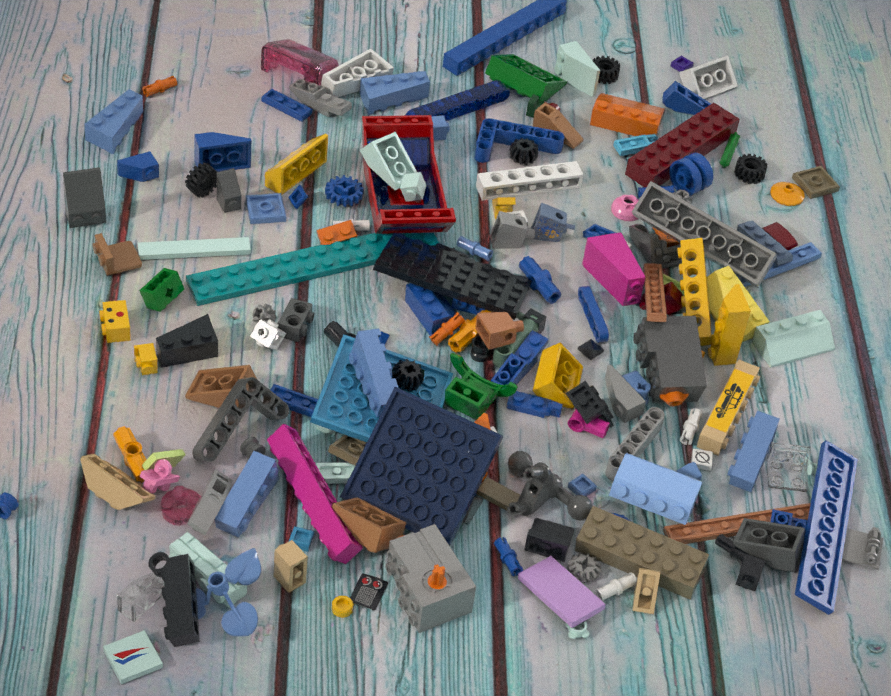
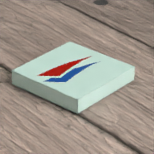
(132, 657)

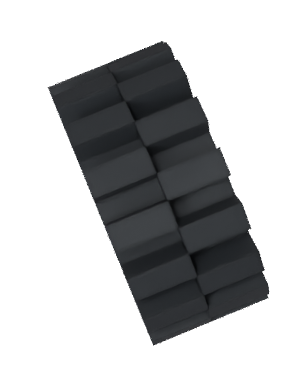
(608, 69)
(750, 168)
(201, 180)

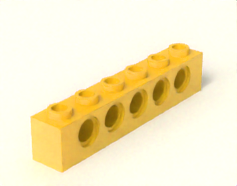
(695, 249)

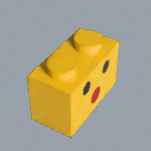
(115, 320)

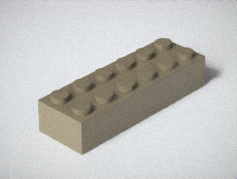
(635, 547)

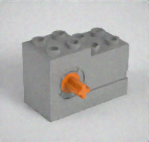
(429, 579)

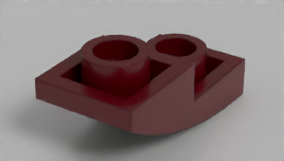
(781, 235)

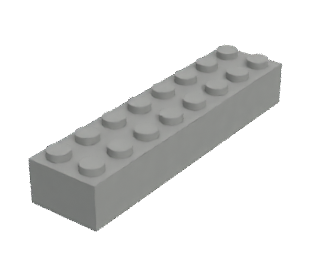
(721, 242)

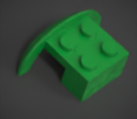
(472, 392)

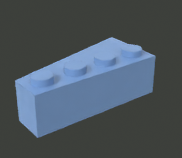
(390, 90)
(114, 121)
(754, 451)

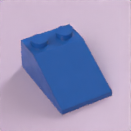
(222, 151)

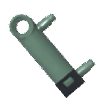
(532, 321)

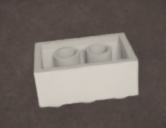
(710, 77)

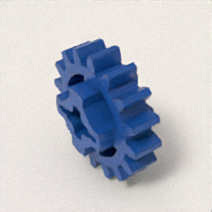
(344, 191)

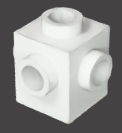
(268, 334)

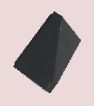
(590, 349)

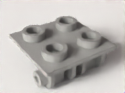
(863, 548)

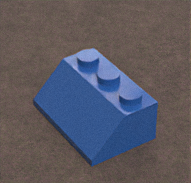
(429, 307)

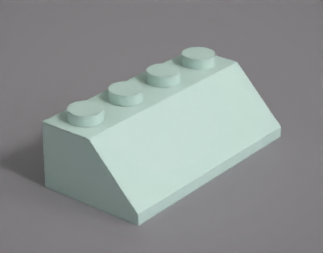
(794, 338)

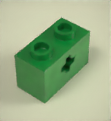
(162, 289)

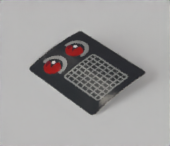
(368, 591)

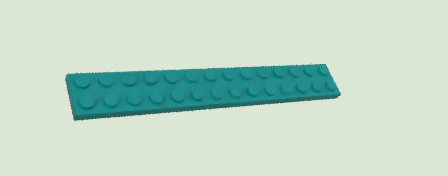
(291, 267)

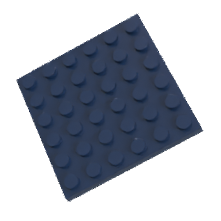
(422, 464)

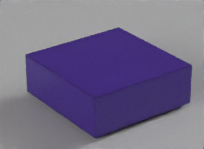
(681, 64)

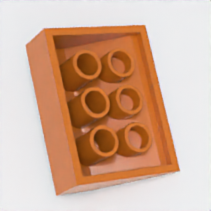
(626, 115)

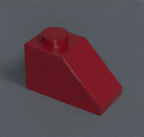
(672, 298)

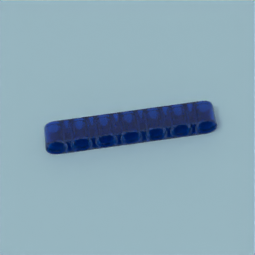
(465, 101)

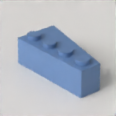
(372, 369)
(247, 494)

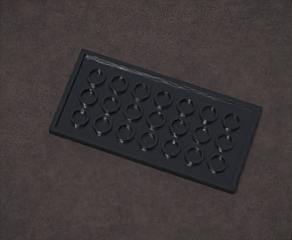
(452, 275)

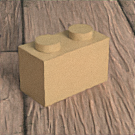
(290, 566)

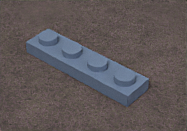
(757, 234)

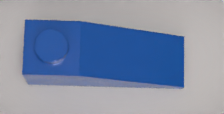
(683, 100)

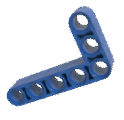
(506, 132)

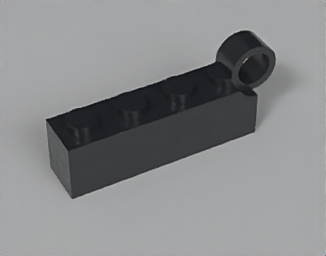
(179, 597)

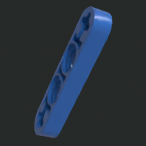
(593, 314)

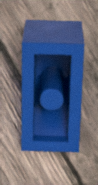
(139, 167)

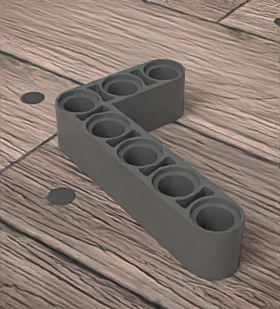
(235, 414)

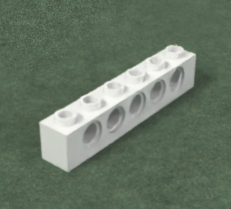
(529, 180)

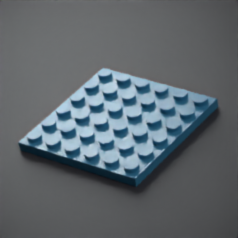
(345, 406)

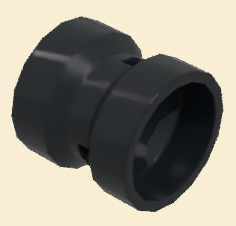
(479, 350)

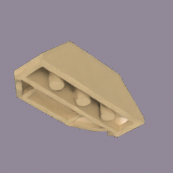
(113, 484)

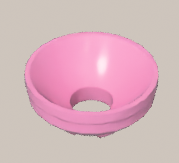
(622, 209)

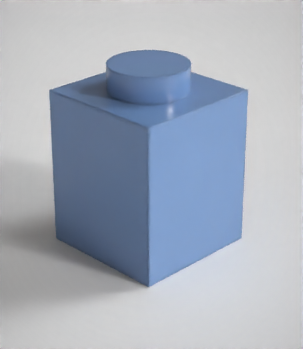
(440, 128)

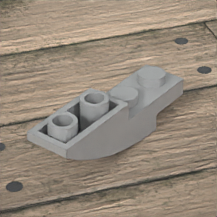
(317, 98)
(210, 502)

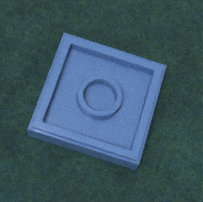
(265, 208)

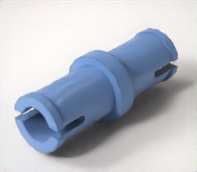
(474, 248)

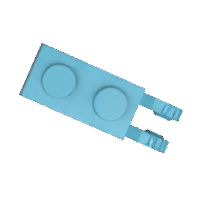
(633, 144)

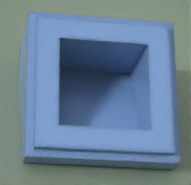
(691, 470)

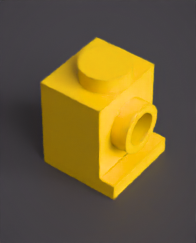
(146, 358)

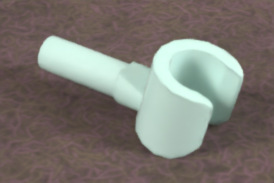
(812, 467)

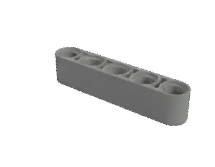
(636, 440)

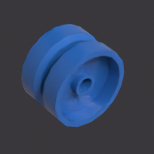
(691, 173)

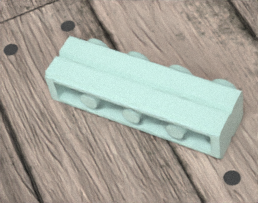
(205, 565)

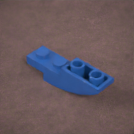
(522, 360)

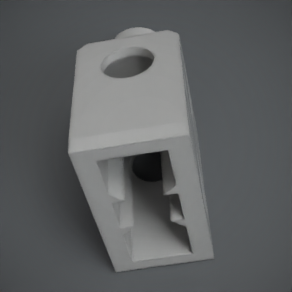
(510, 231)

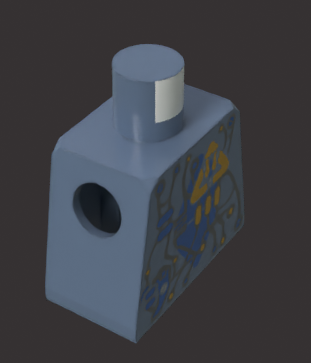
(551, 224)

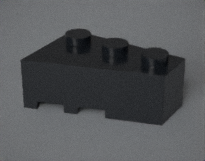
(187, 343)

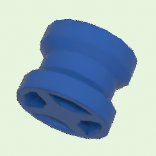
(7, 504)

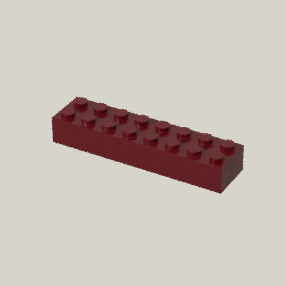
(697, 134)

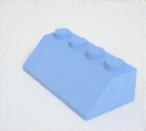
(655, 488)

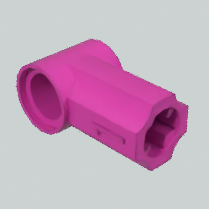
(597, 427)

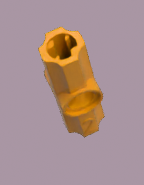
(465, 335)
(131, 451)

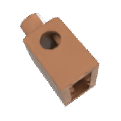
(497, 328)

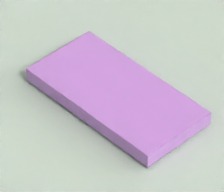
(561, 591)

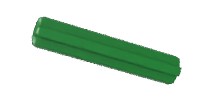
(729, 150)

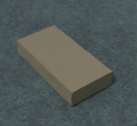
(497, 493)

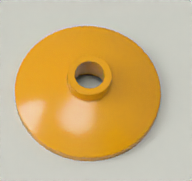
(787, 193)

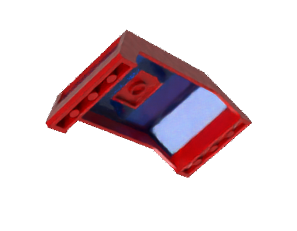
(387, 205)

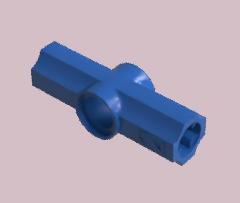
(540, 279)

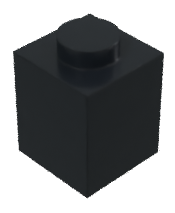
(750, 572)

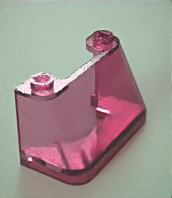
(297, 58)

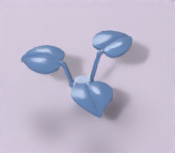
(242, 569)

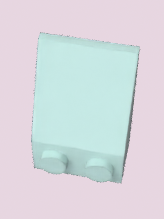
(577, 68)
(388, 159)

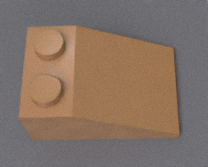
(214, 385)
(369, 524)

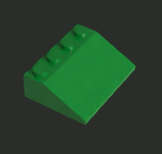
(524, 76)

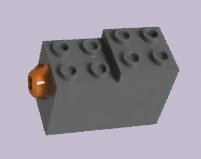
(671, 359)

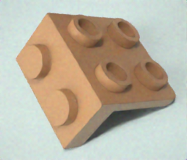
(116, 257)

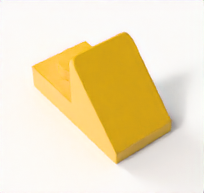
(503, 204)

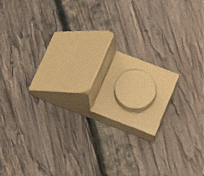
(646, 590)

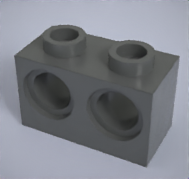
(296, 319)

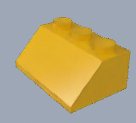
(557, 374)

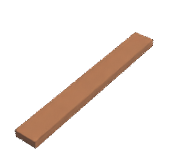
(654, 293)
(728, 526)

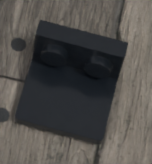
(588, 403)
(549, 539)

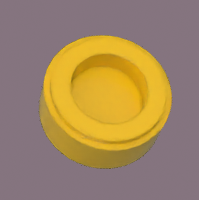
(342, 606)

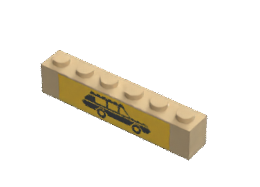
(728, 408)

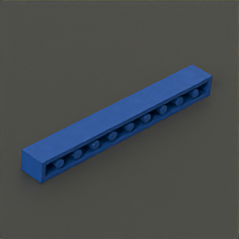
(502, 35)

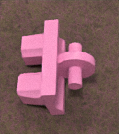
(159, 477)

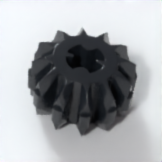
(523, 151)
(408, 375)

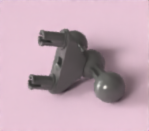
(543, 485)

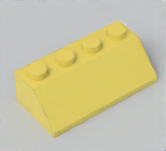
(719, 285)

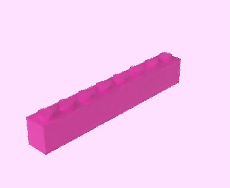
(313, 493)

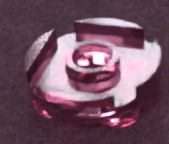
(175, 497)

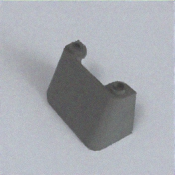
(653, 249)

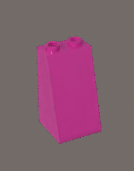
(614, 267)

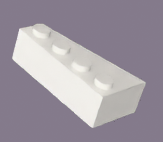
(347, 77)

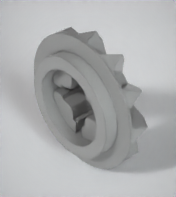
(590, 573)

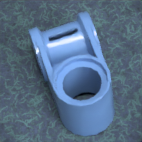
(639, 384)

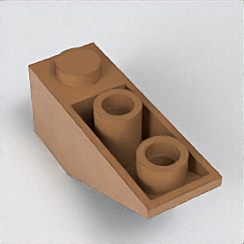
(552, 119)

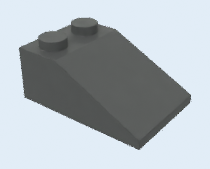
(84, 197)
(774, 542)

